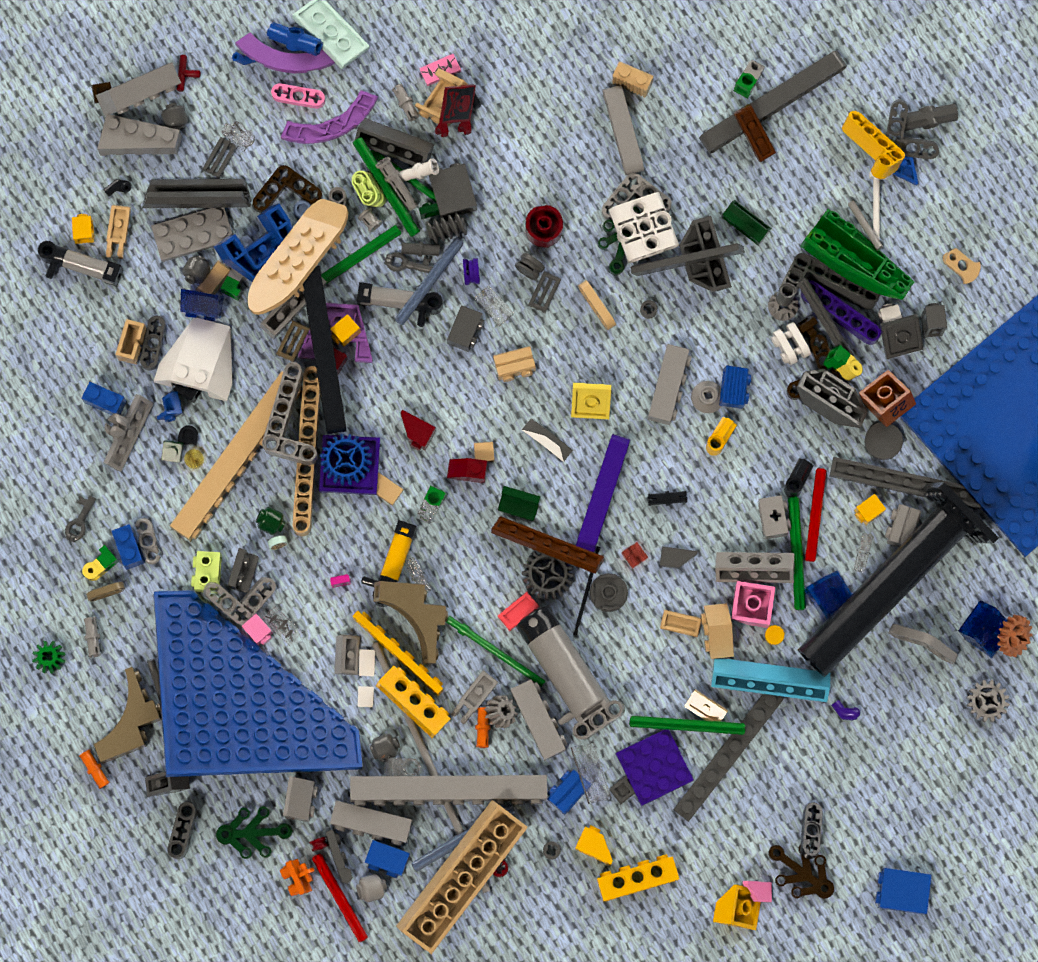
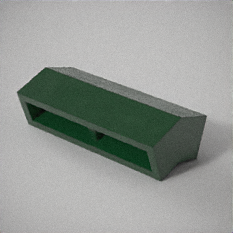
(746, 222)

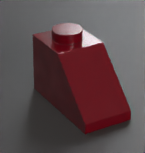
(417, 431)
(467, 470)

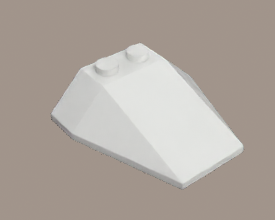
(200, 359)

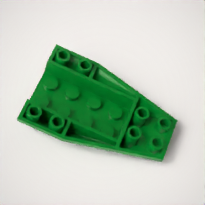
(855, 257)

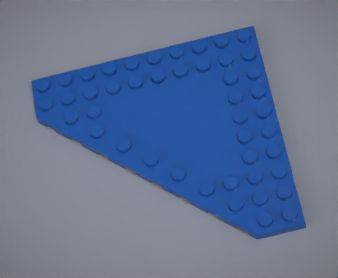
(985, 425)
(234, 705)

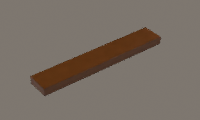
(547, 544)

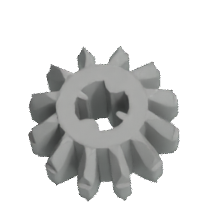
(501, 711)

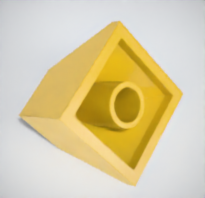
(737, 909)

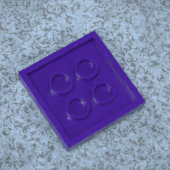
(366, 486)
(654, 767)

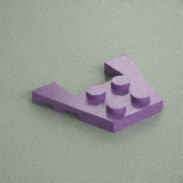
(335, 314)

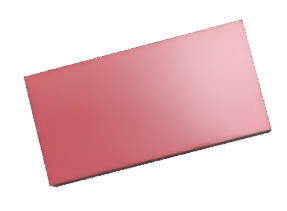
(518, 611)

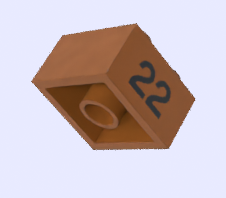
(887, 398)

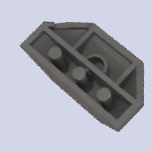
(709, 274)
(831, 398)

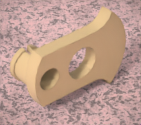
(972, 268)

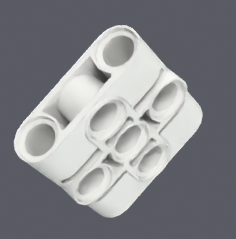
(626, 219)

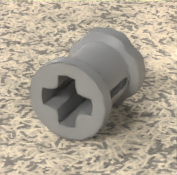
(370, 220)

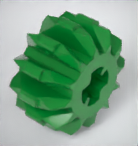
(46, 664)

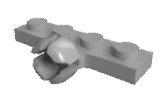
(125, 431)

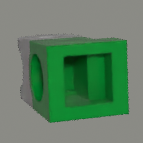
(749, 79)
(232, 284)

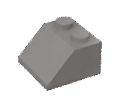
(299, 799)

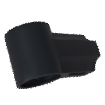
(798, 476)

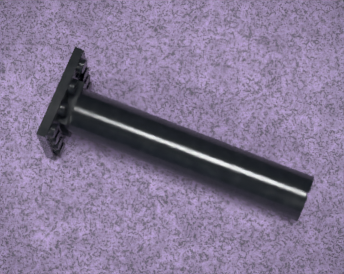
(895, 577)

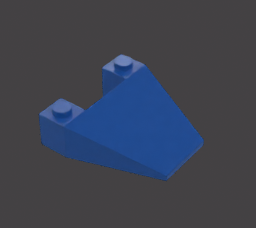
(253, 257)

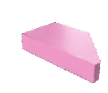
(759, 890)

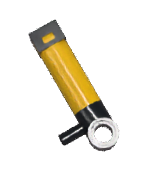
(396, 556)

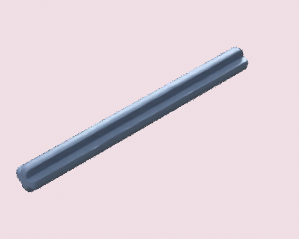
(429, 281)
(445, 848)

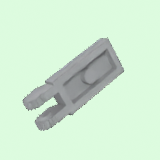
(475, 695)

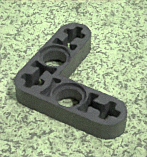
(902, 142)

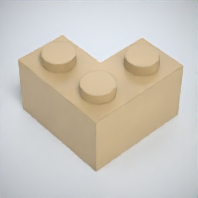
(718, 628)

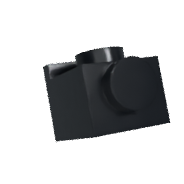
(188, 393)

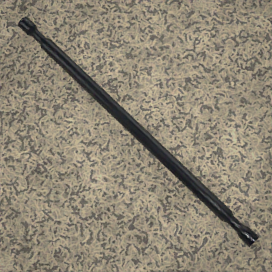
(584, 598)

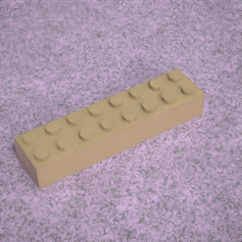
(461, 877)

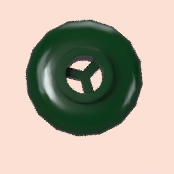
(270, 520)

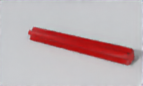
(815, 516)
(339, 897)

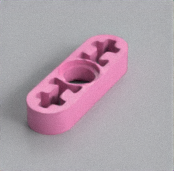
(312, 94)

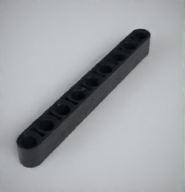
(324, 353)

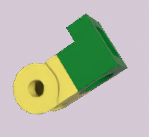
(843, 362)
(100, 565)

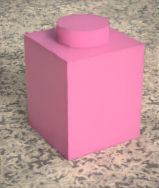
(257, 630)

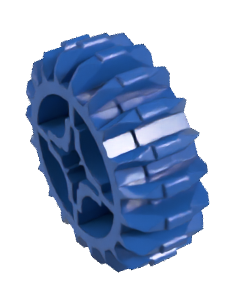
(334, 448)

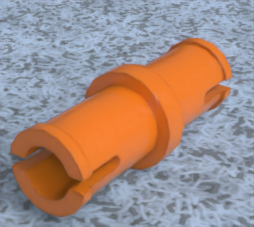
(482, 728)
(94, 769)

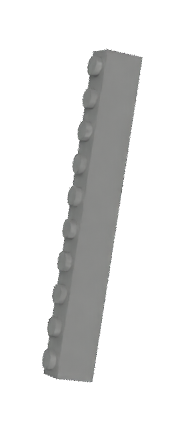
(448, 789)

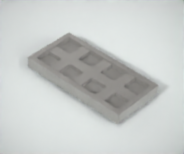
(191, 233)

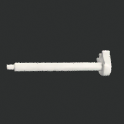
(876, 204)

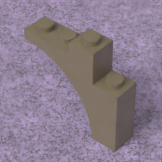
(424, 618)
(138, 713)

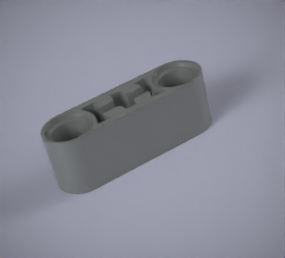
(185, 836)

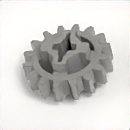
(981, 696)

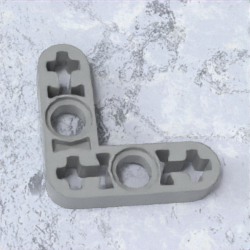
(637, 190)
(243, 605)
(924, 639)

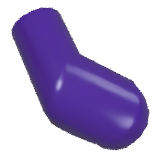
(846, 713)

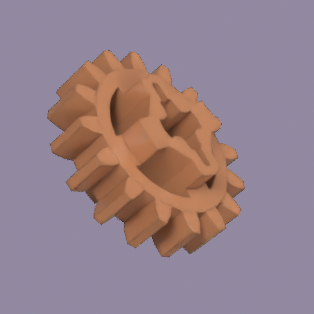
(1014, 635)

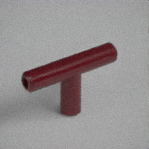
(182, 73)

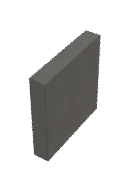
(901, 336)

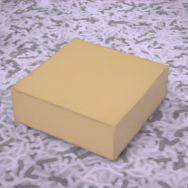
(484, 451)

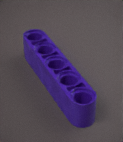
(850, 315)

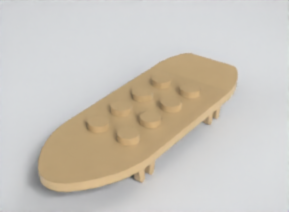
(297, 256)

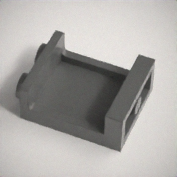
(453, 191)

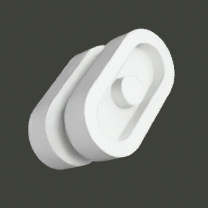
(781, 340)

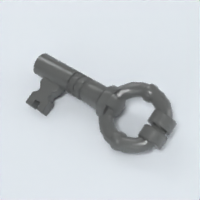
(424, 267)
(87, 503)

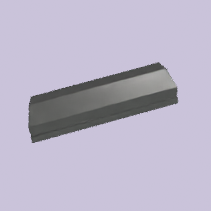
(197, 193)

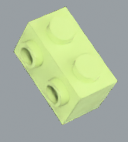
(207, 570)

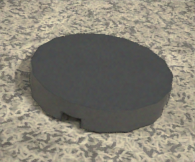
(883, 441)
(608, 592)

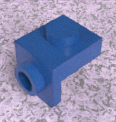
(172, 407)

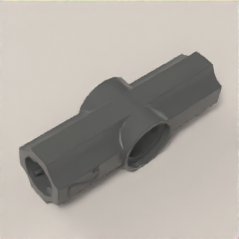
(930, 117)

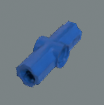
(294, 39)

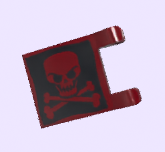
(456, 108)

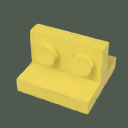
(591, 401)

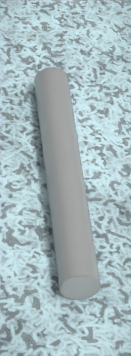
(865, 225)

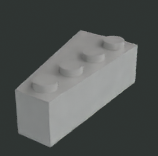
(136, 90)
(136, 137)

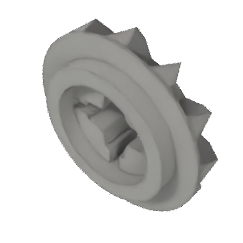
(784, 314)

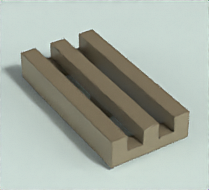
(286, 355)

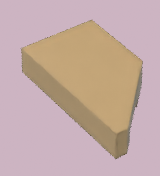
(388, 490)

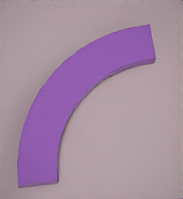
(280, 60)
(332, 128)

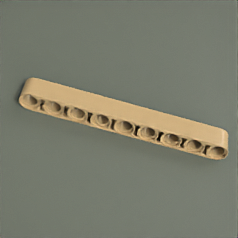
(307, 479)

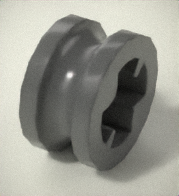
(644, 312)
(545, 849)

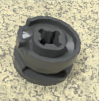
(529, 266)

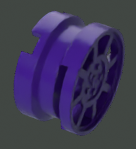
(473, 270)

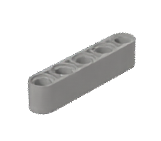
(623, 130)

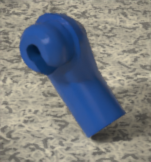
(242, 59)

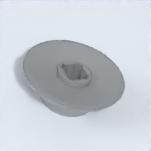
(698, 397)

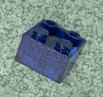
(983, 628)

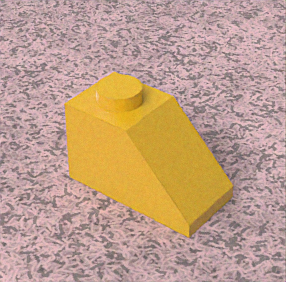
(594, 845)

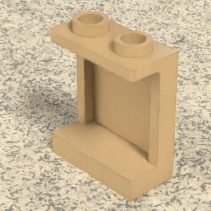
(433, 104)

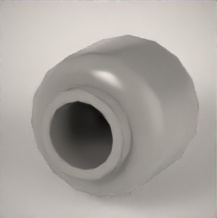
(371, 888)

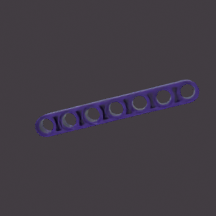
(603, 493)

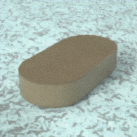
(105, 591)

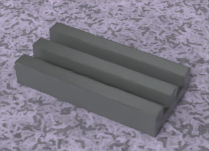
(227, 144)
(538, 306)

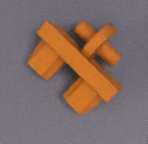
(300, 876)

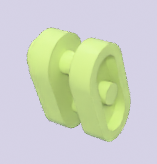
(368, 189)

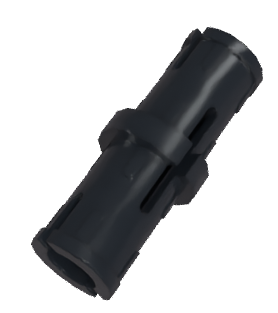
(667, 498)

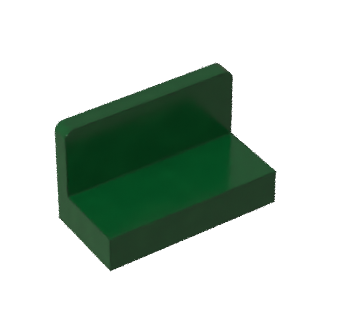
(519, 503)

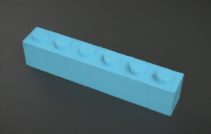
(770, 679)

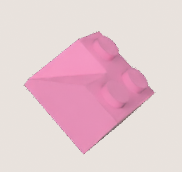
(753, 604)

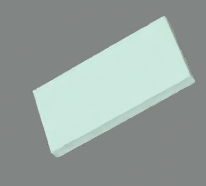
(338, 37)

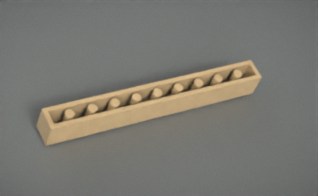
(228, 466)

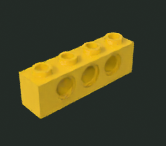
(402, 700)
(668, 875)

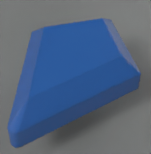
(907, 171)

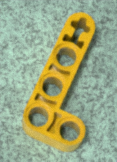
(875, 143)

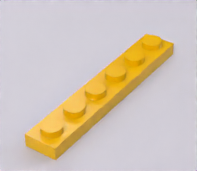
(404, 657)

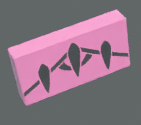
(447, 64)

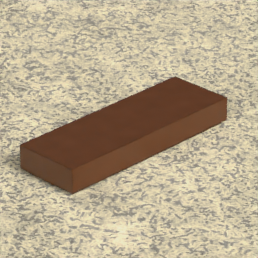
(754, 132)

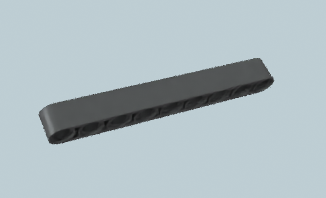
(776, 99)

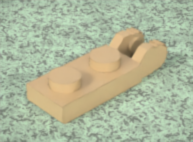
(118, 229)

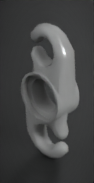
(147, 549)

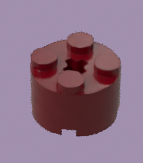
(544, 236)

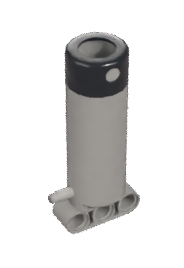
(567, 672)

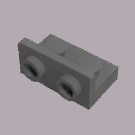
(243, 571)

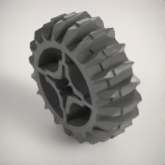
(555, 576)

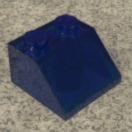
(201, 303)
(828, 594)

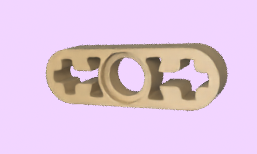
(597, 305)

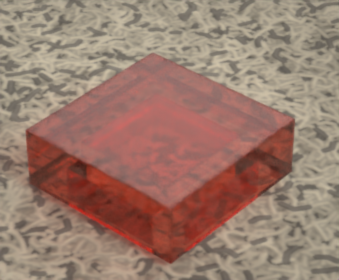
(634, 555)

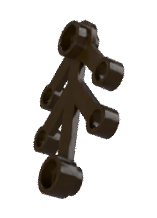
(803, 874)

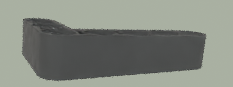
(808, 271)

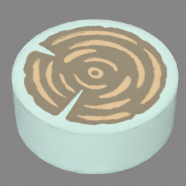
(277, 542)

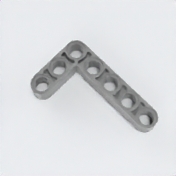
(283, 418)

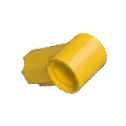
(720, 435)

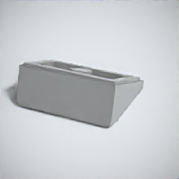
(347, 654)

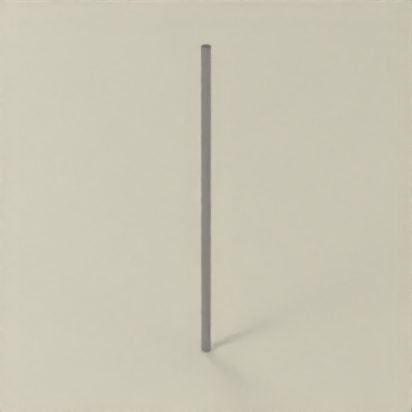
(423, 750)

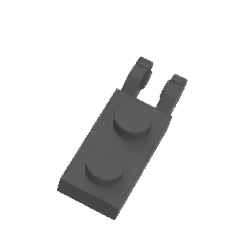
(339, 857)

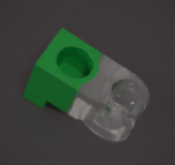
(431, 505)

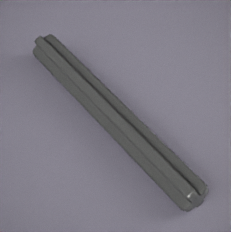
(822, 314)

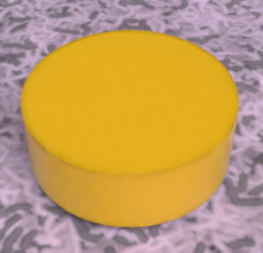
(774, 635)

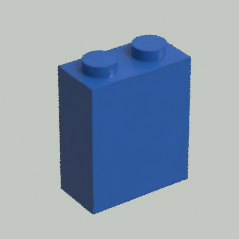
(903, 891)

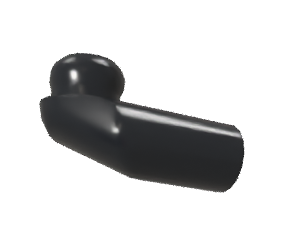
(117, 185)

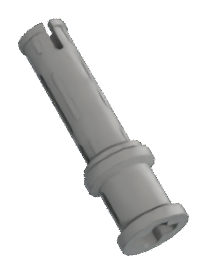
(392, 176)

